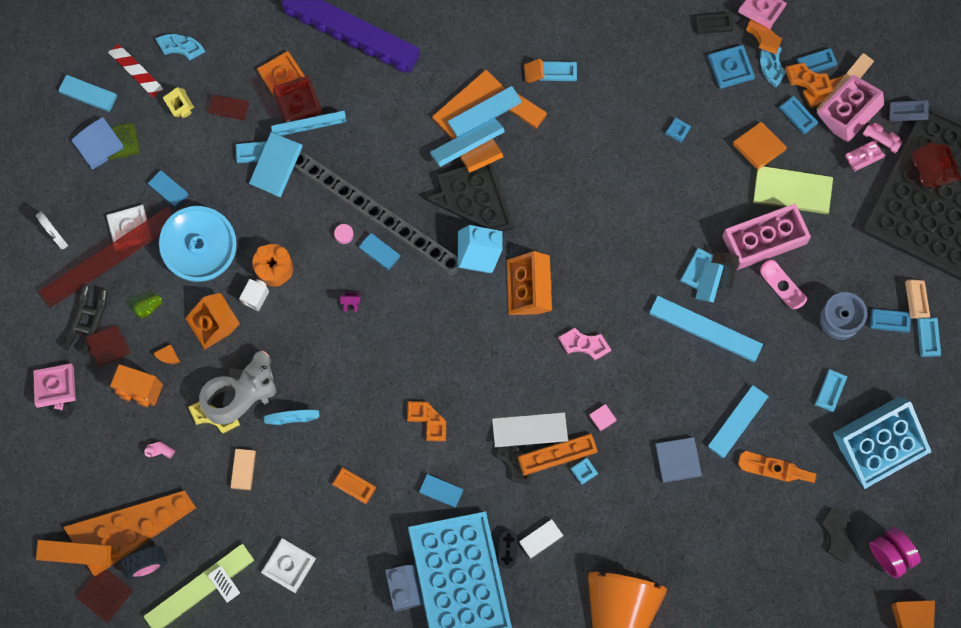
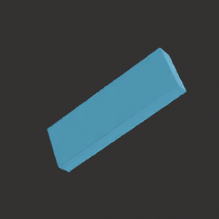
(87, 93)

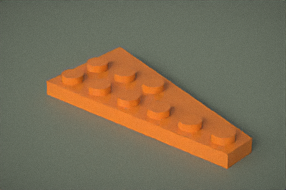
(131, 526)

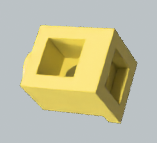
(173, 101)

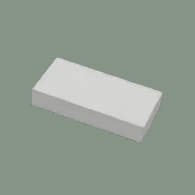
(541, 539)

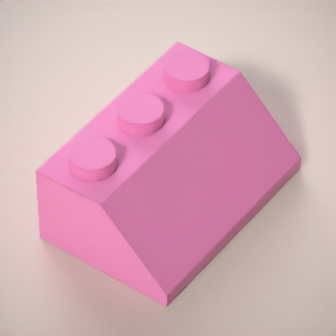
(851, 107)

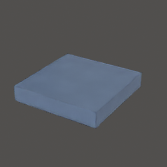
(678, 460)

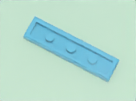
(484, 111)
(309, 123)
(467, 142)
(738, 422)

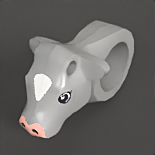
(254, 384)

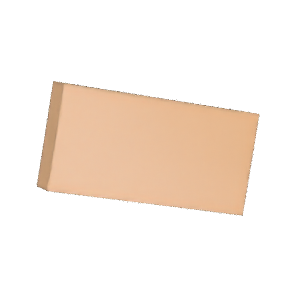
(917, 299)
(243, 469)

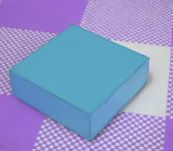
(584, 471)

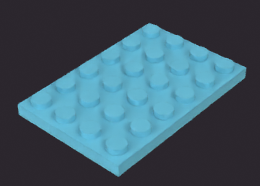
(459, 573)

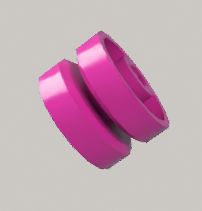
(895, 552)

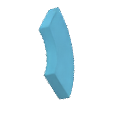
(180, 44)
(771, 67)
(291, 416)

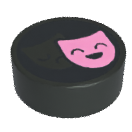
(62, 410)

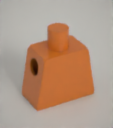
(914, 614)

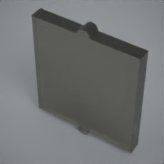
(730, 264)

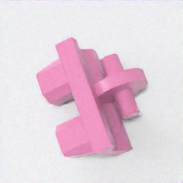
(864, 155)

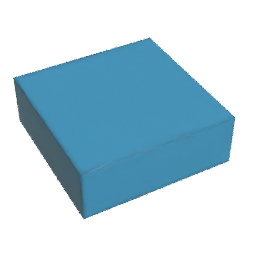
(678, 130)

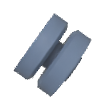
(832, 315)

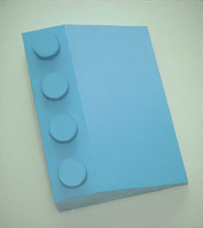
(882, 441)

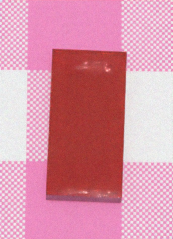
(228, 107)

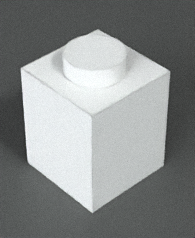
(254, 294)

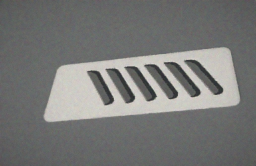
(223, 584)

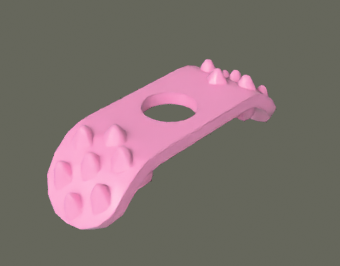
(773, 275)

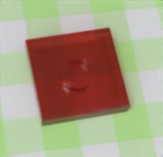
(105, 595)

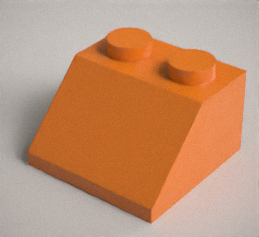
(212, 320)

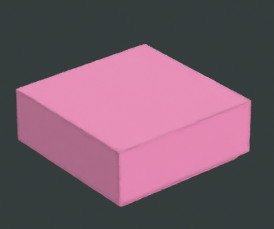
(602, 417)

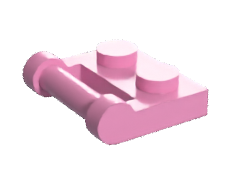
(890, 140)

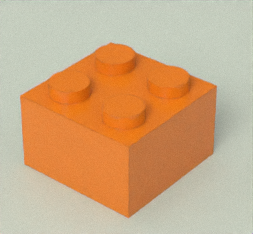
(136, 385)

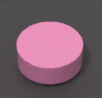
(343, 233)

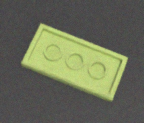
(788, 187)

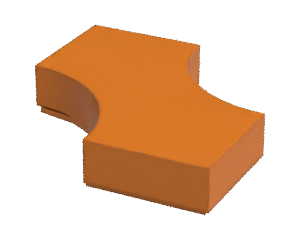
(766, 37)
(817, 83)

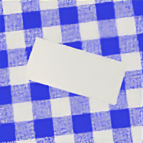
(530, 429)

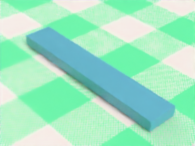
(706, 329)

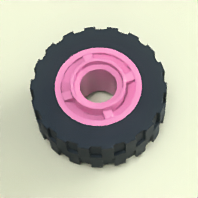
(143, 563)

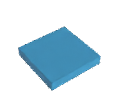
(731, 66)

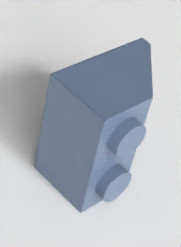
(404, 587)

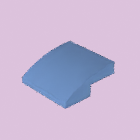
(97, 143)

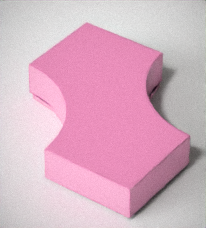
(592, 345)

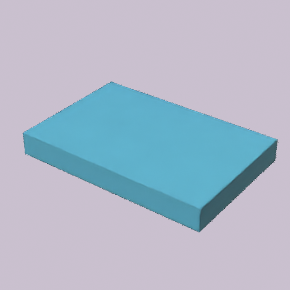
(275, 164)

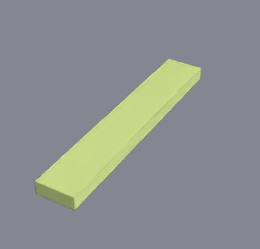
(197, 589)

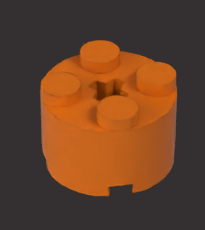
(265, 258)

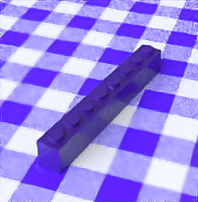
(355, 32)

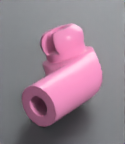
(158, 448)

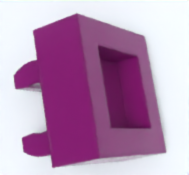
(350, 298)

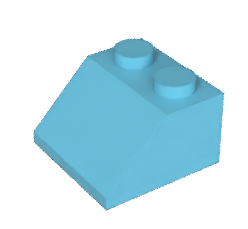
(479, 248)

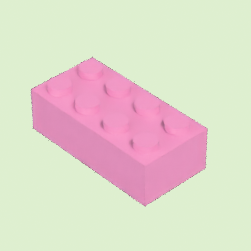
(766, 236)

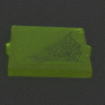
(128, 138)

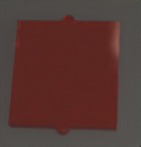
(108, 345)

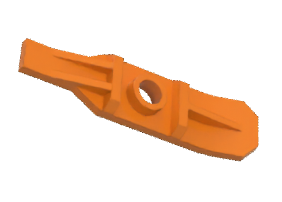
(765, 465)

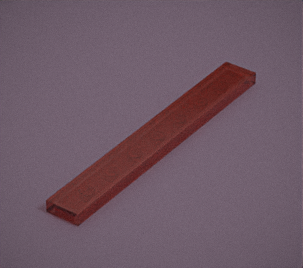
(105, 259)

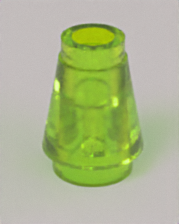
(147, 306)

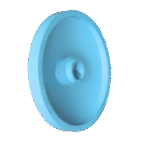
(197, 244)

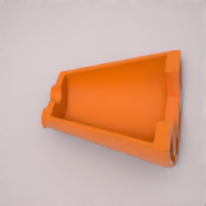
(623, 601)

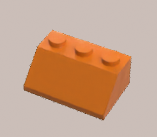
(529, 284)

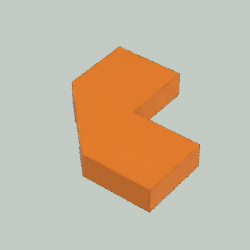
(425, 413)

